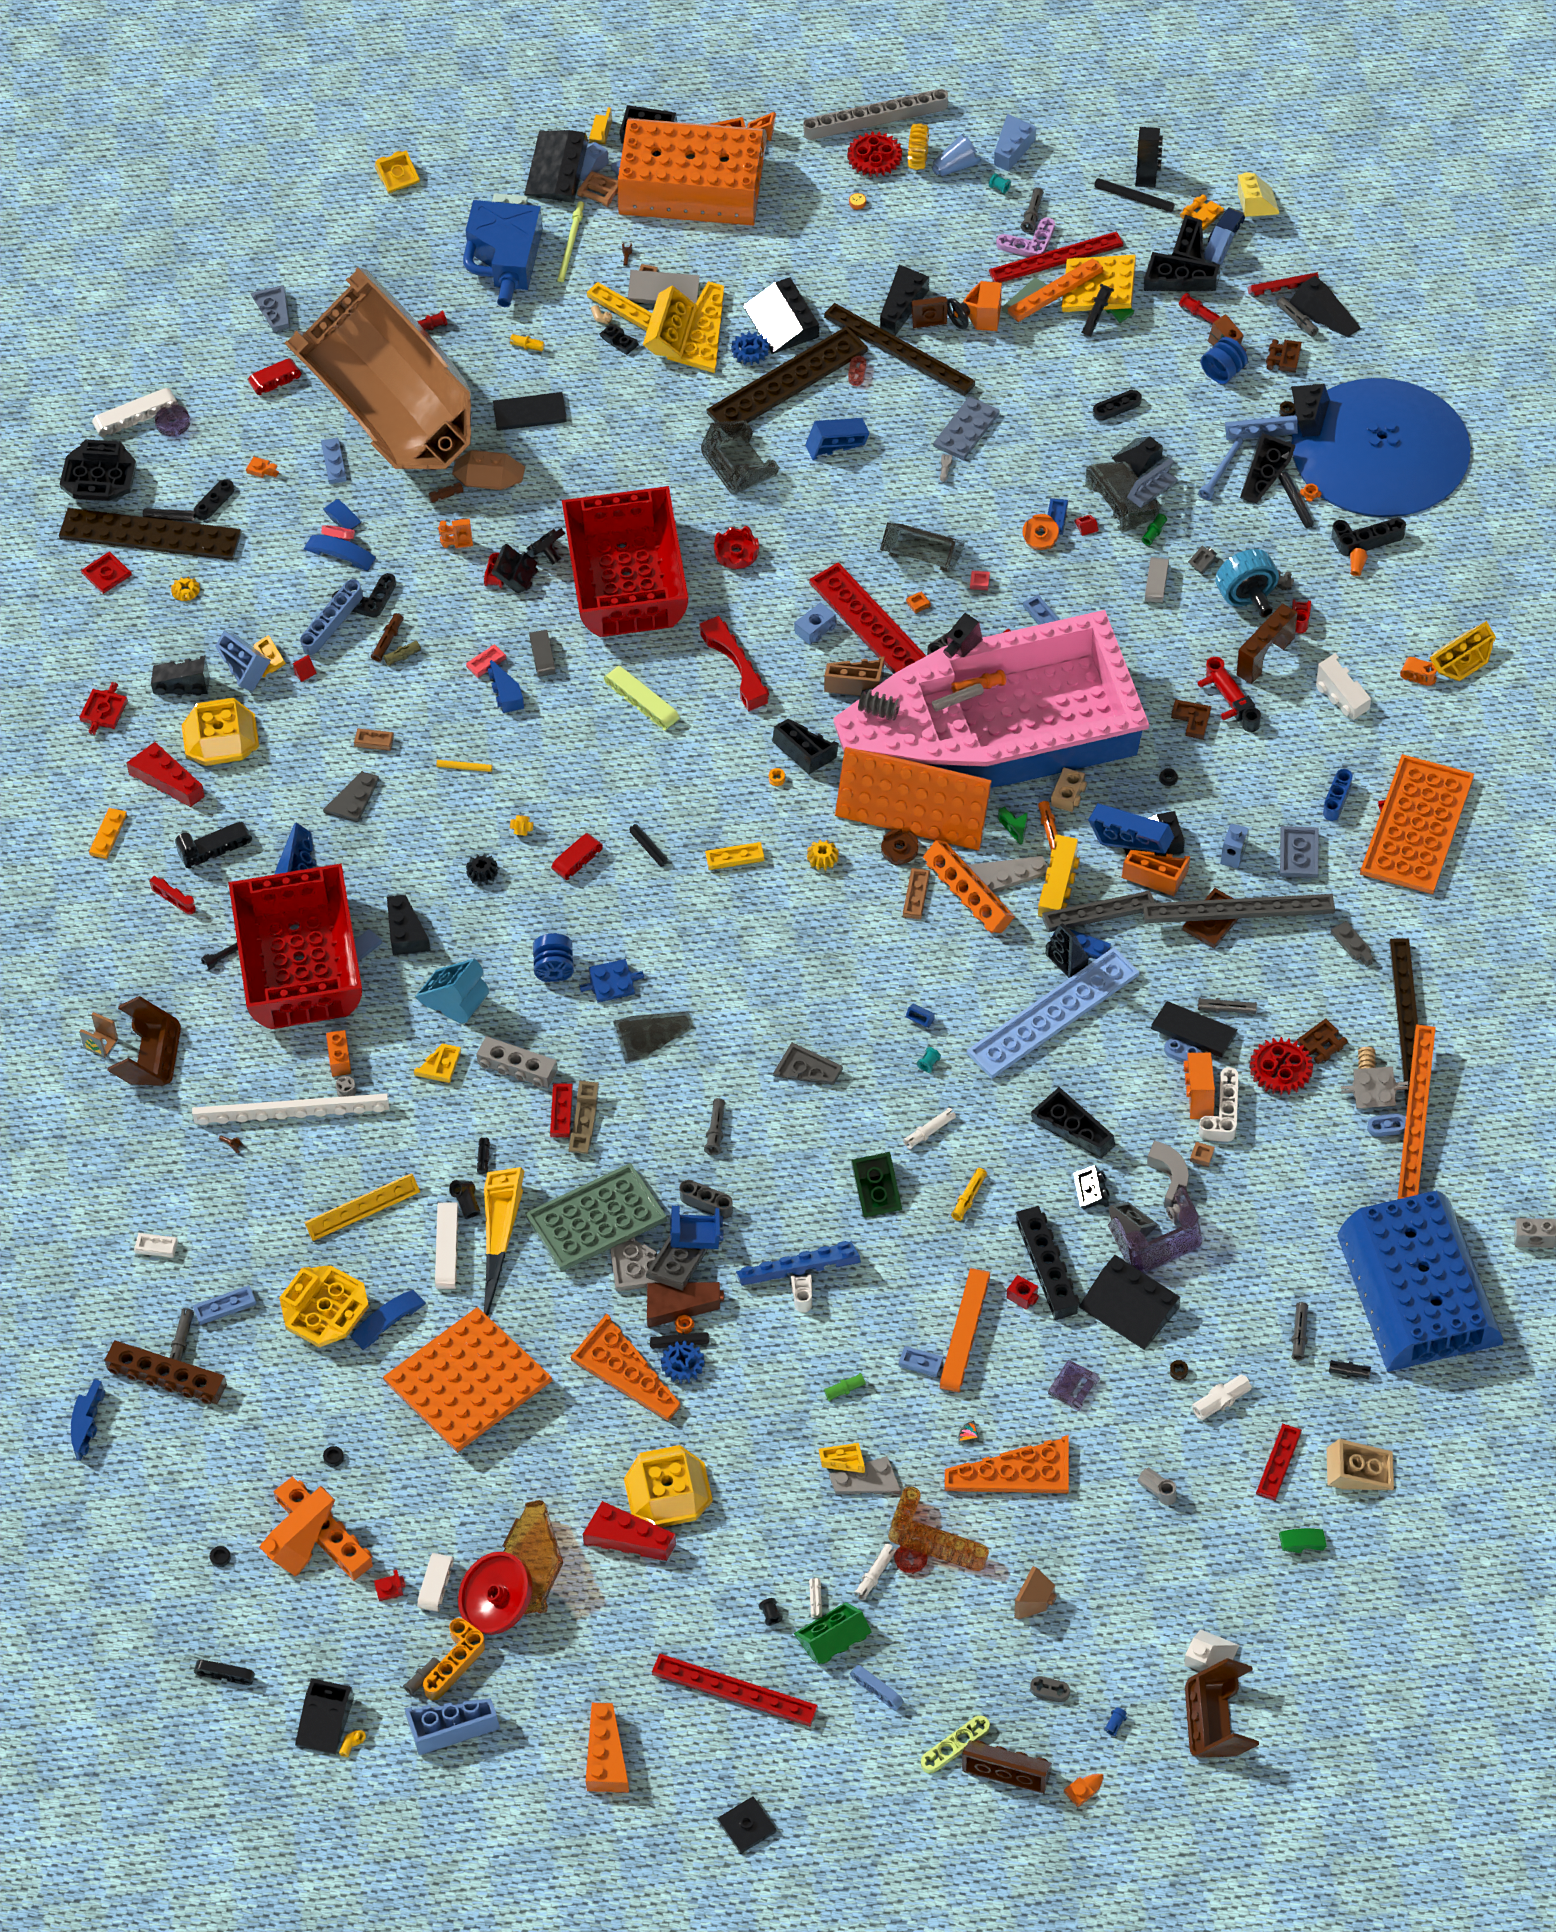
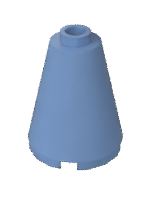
(956, 157)

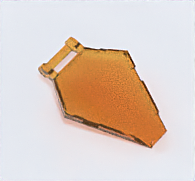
(536, 1545)

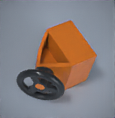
(980, 305)

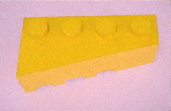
(1059, 875)

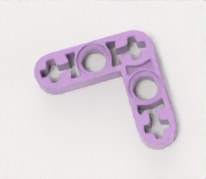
(1030, 245)

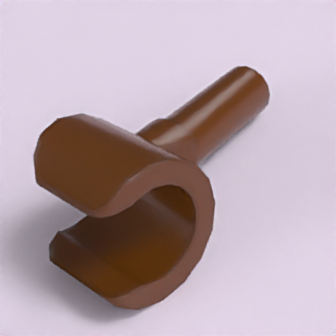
(626, 251)
(233, 1143)

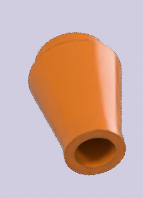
(1357, 561)

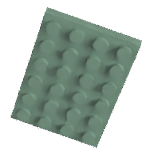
(596, 1217)

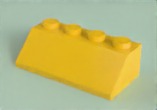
(670, 323)

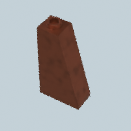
(669, 1303)

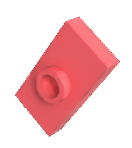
(481, 663)

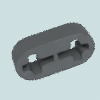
(1050, 1689)

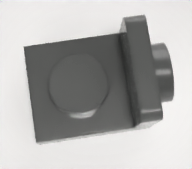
(1203, 559)

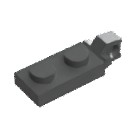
(1352, 943)

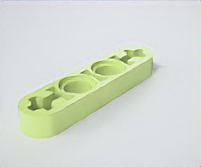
(952, 1741)

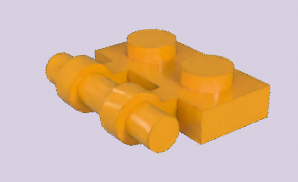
(1208, 212)

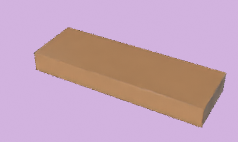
(916, 893)

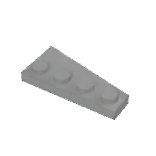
(1009, 873)

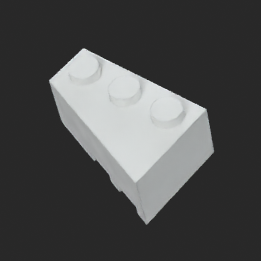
(1340, 688)

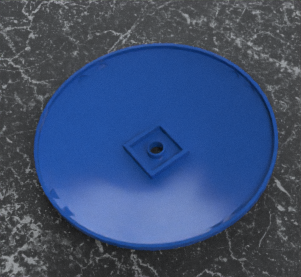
(1386, 477)

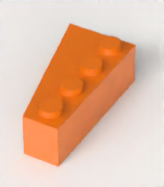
(605, 1758)

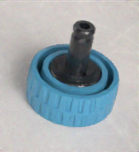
(1248, 580)

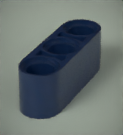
(1230, 220)

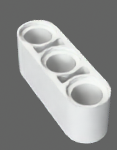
(435, 1580)

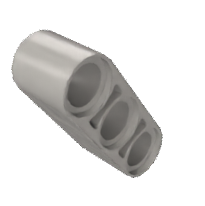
(1156, 580)

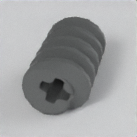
(879, 705)

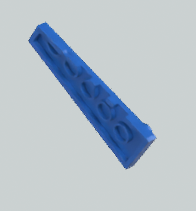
(840, 1254)

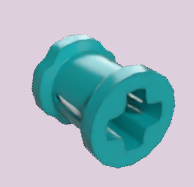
(999, 183)
(929, 1059)

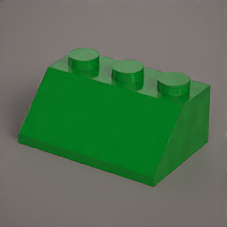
(833, 1633)

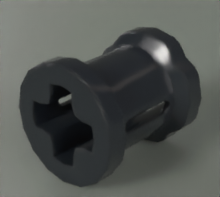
(770, 1611)

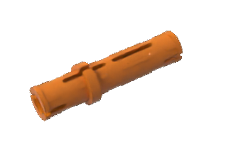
(1045, 812)

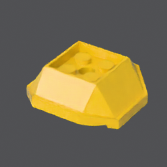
(219, 732)
(319, 1289)
(671, 1504)

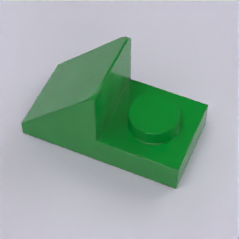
(1013, 825)

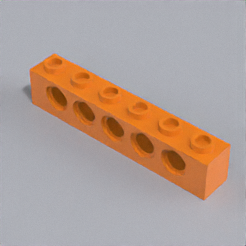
(1000, 916)
(352, 1566)

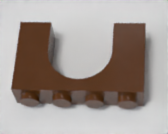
(1278, 630)

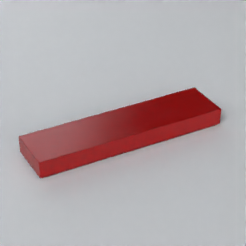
(1278, 1462)

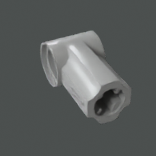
(1157, 1485)

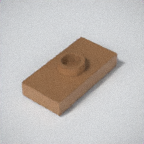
(374, 739)

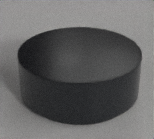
(333, 1456)
(220, 1556)

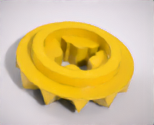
(185, 594)

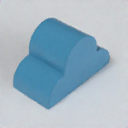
(455, 990)

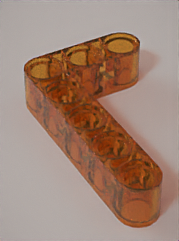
(933, 1540)

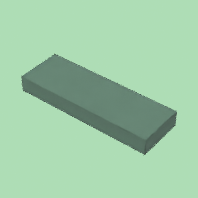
(1033, 286)

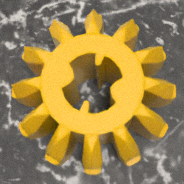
(822, 854)

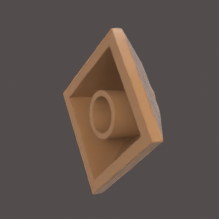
(1034, 1595)

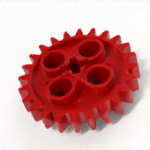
(874, 154)
(1296, 1074)

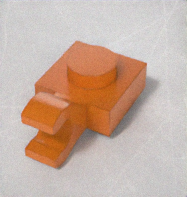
(260, 467)

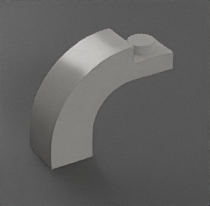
(1170, 1162)

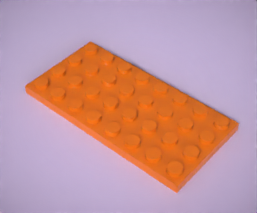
(913, 798)
(1417, 824)

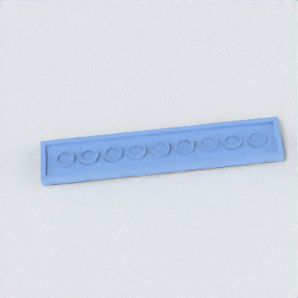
(1052, 1013)

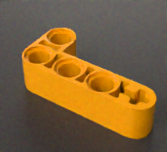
(450, 1661)

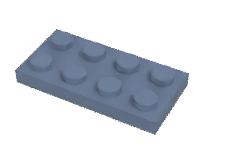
(966, 428)

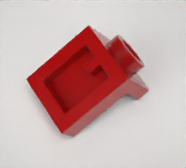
(389, 1586)

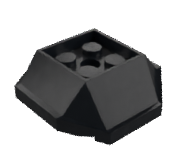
(98, 471)

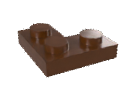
(1195, 714)

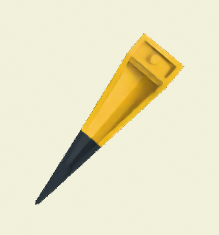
(502, 1200)

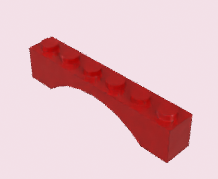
(717, 636)

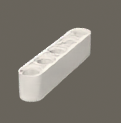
(133, 412)
(446, 1245)

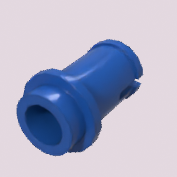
(1115, 1721)

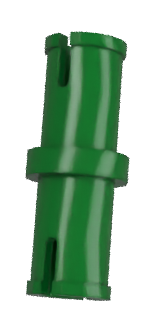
(1154, 529)

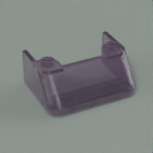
(1165, 1248)

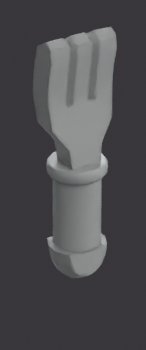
(946, 461)

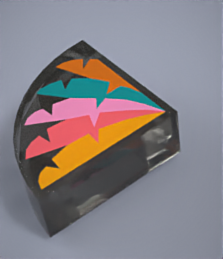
(968, 1433)

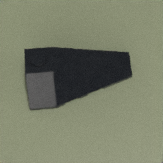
(1323, 307)
(1266, 464)
(1066, 951)

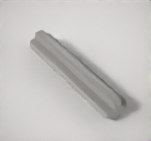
(957, 697)

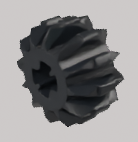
(482, 869)

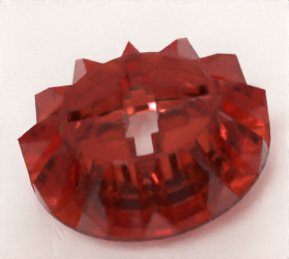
(902, 1553)

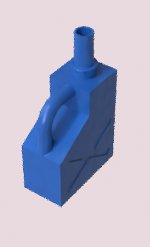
(505, 240)

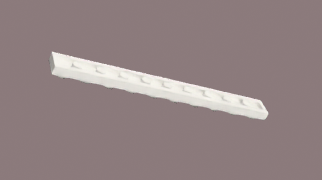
(291, 1108)

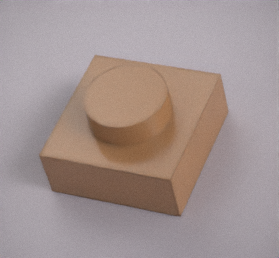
(1202, 1154)

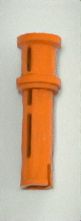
(986, 680)

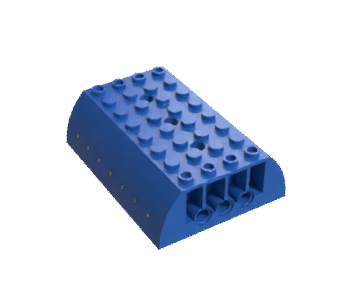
(1400, 1295)

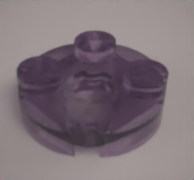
(175, 428)

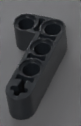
(1367, 537)
(212, 845)

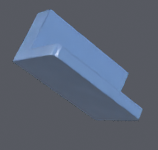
(1218, 245)

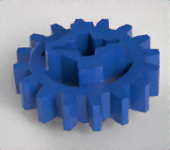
(750, 348)
(675, 1368)

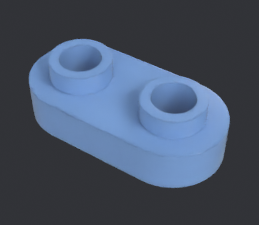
(1180, 1052)
(1386, 1124)

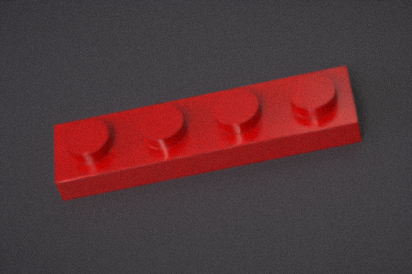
(1275, 286)

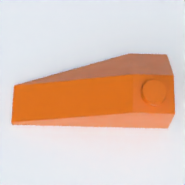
(296, 1535)

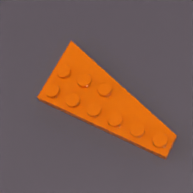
(1022, 1470)

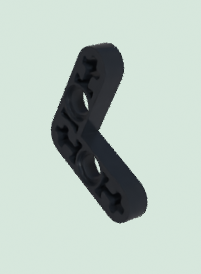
(369, 603)

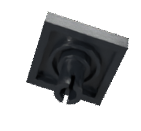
(545, 544)

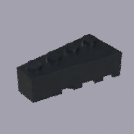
(1180, 274)
(1073, 1123)

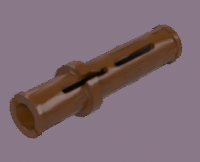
(389, 632)

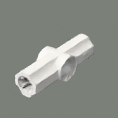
(1221, 1397)

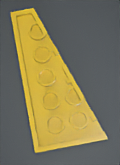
(704, 334)

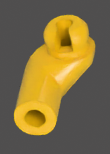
(351, 1740)

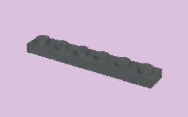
(1097, 911)

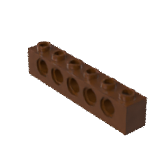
(159, 1364)

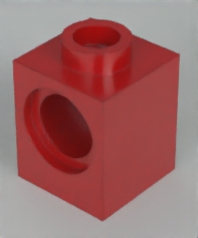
(1021, 1285)

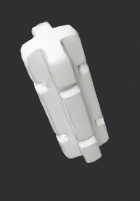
(815, 1598)

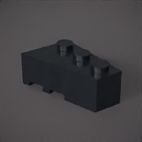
(1310, 407)
(181, 678)
(405, 928)

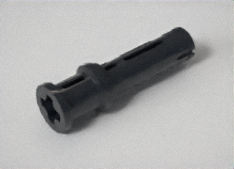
(1100, 302)

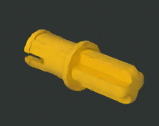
(527, 342)

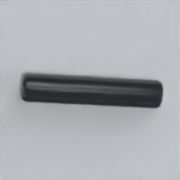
(169, 514)
(648, 845)
(664, 1341)

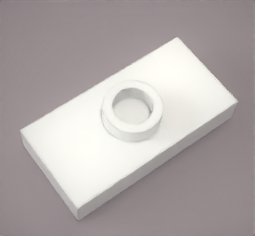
(156, 1245)

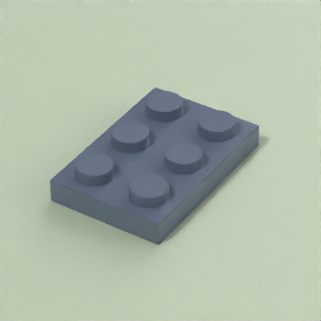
(1299, 852)

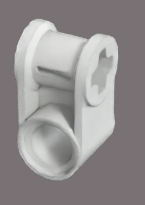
(802, 1290)

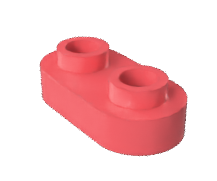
(335, 531)

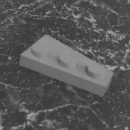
(877, 1479)

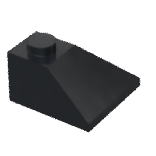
(1140, 454)

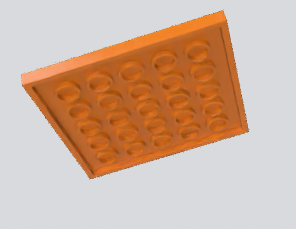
(467, 1379)

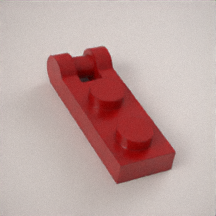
(172, 895)

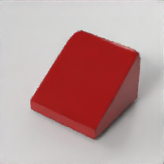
(1086, 524)
(304, 668)

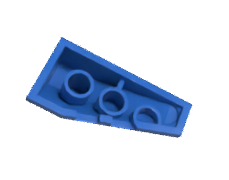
(296, 851)

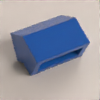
(926, 1013)

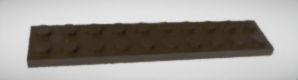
(789, 378)
(150, 534)

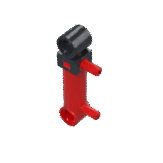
(1242, 706)

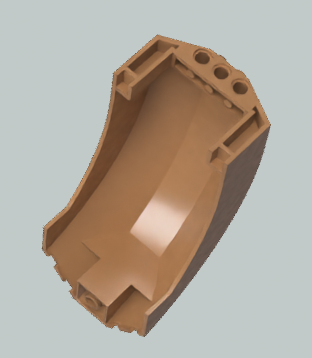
(389, 376)

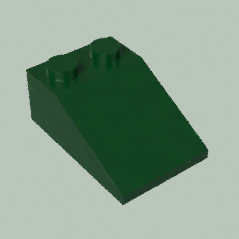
(876, 1184)

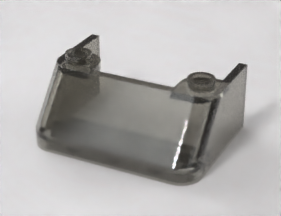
(922, 545)

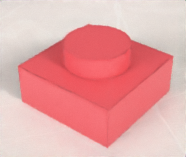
(979, 580)

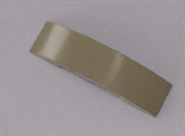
(584, 1117)

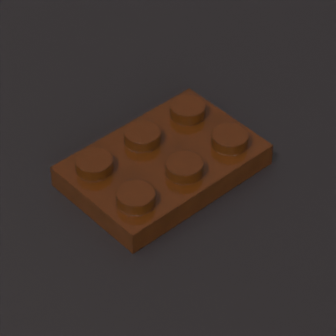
(1210, 931)

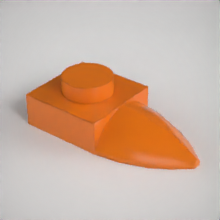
(1083, 1788)

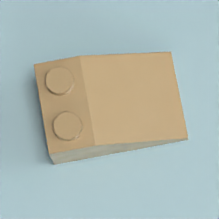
(1359, 1466)

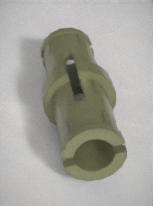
(402, 653)

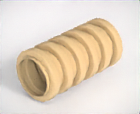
(1366, 1057)

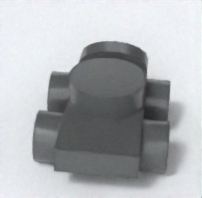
(1285, 581)

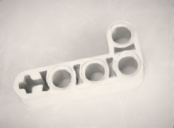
(1226, 1104)

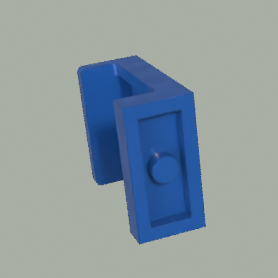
(695, 1230)

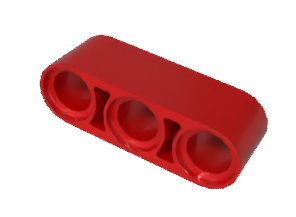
(273, 376)
(576, 855)

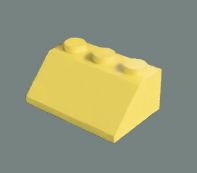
(1256, 196)

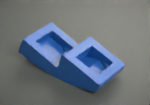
(342, 515)

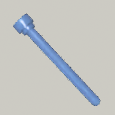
(1207, 491)

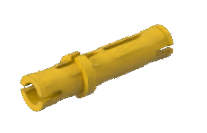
(966, 1199)

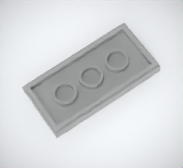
(646, 285)

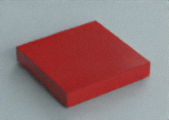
(106, 572)

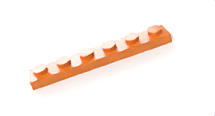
(1055, 290)

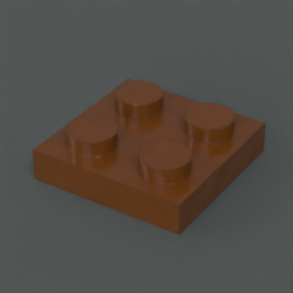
(929, 312)

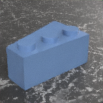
(1013, 142)
(243, 660)

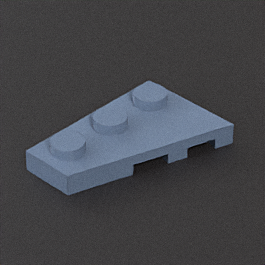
(273, 306)

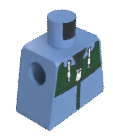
(1235, 839)

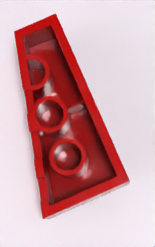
(163, 772)
(628, 1533)

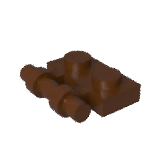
(1289, 355)
(1318, 1037)

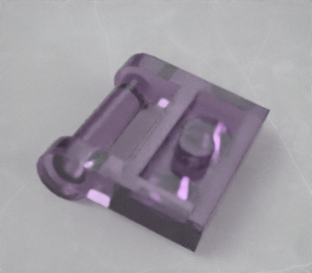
(1067, 1382)

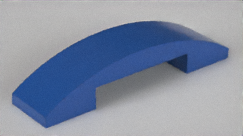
(342, 549)
(385, 1317)

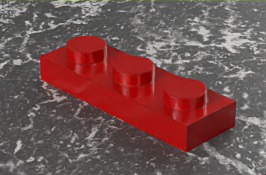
(561, 1110)

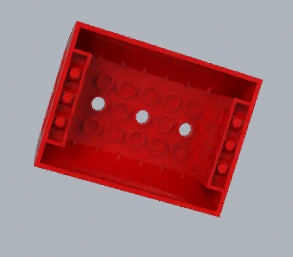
(656, 588)
(276, 985)

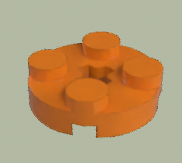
(1034, 524)

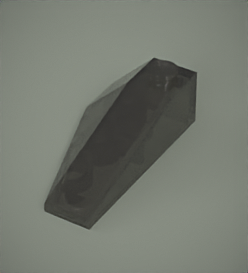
(646, 1033)

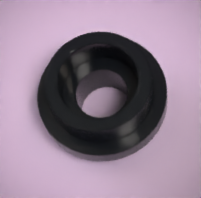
(1168, 772)

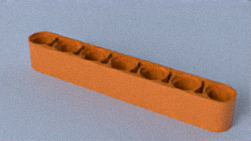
(964, 1330)

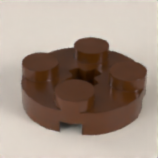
(899, 856)

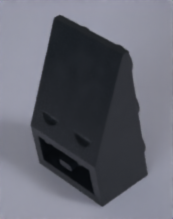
(324, 1716)

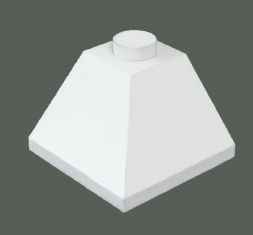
(1208, 1650)

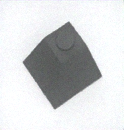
(1132, 1218)

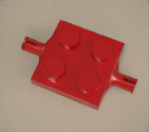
(103, 708)

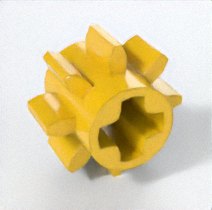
(521, 825)

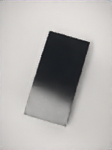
(616, 337)

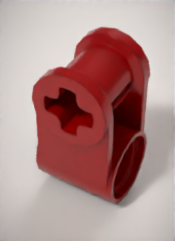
(489, 578)
(1303, 614)

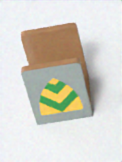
(104, 1029)

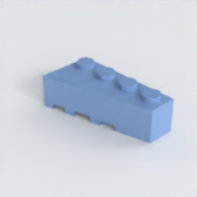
(450, 1724)

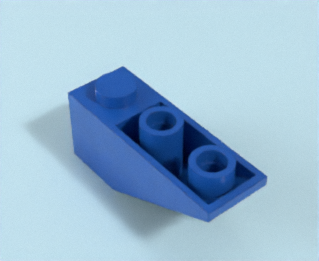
(508, 690)

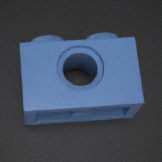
(815, 623)

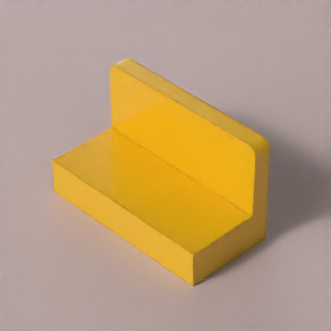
(601, 127)

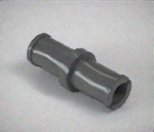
(417, 1680)

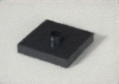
(746, 1825)

